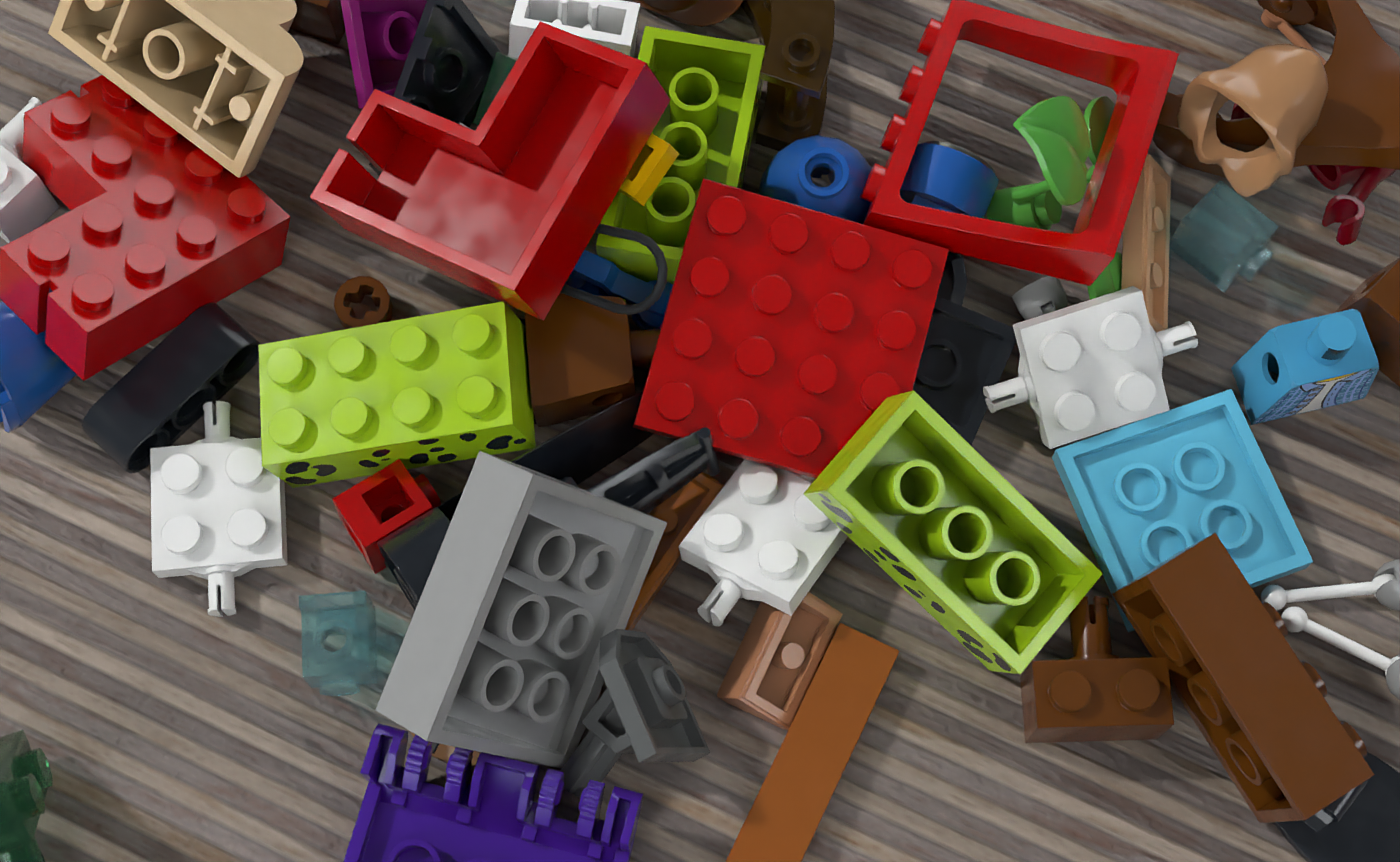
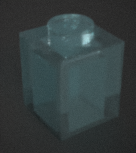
(1224, 237)

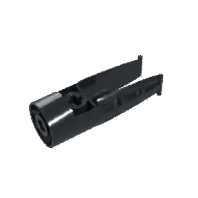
(571, 459)

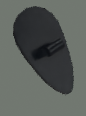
(1355, 826)

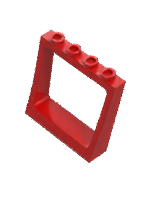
(1133, 71)

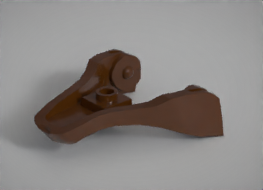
(1360, 109)

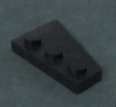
(447, 63)

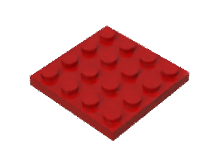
(786, 329)

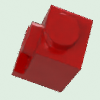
(372, 502)

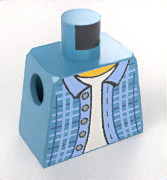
(1317, 363)

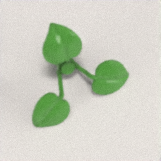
(1061, 144)

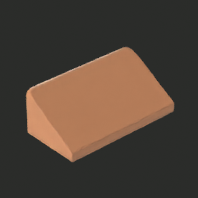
(779, 660)

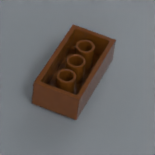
(1245, 684)

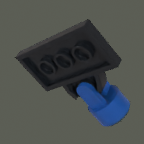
(961, 345)

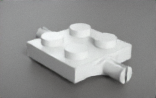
(1091, 367)
(216, 510)
(761, 541)

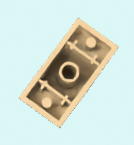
(196, 64)

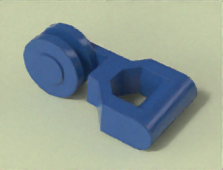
(604, 278)

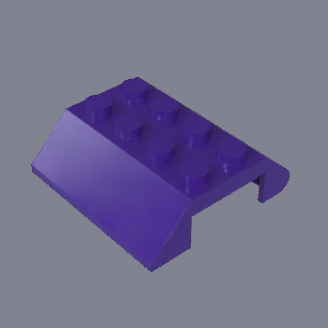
(482, 821)

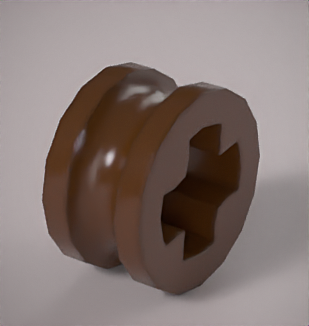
(354, 291)

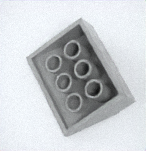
(517, 615)

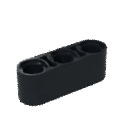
(170, 386)

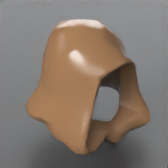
(1279, 89)

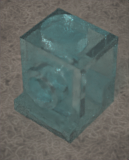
(356, 662)

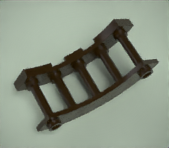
(796, 66)

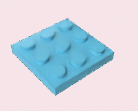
(1175, 482)

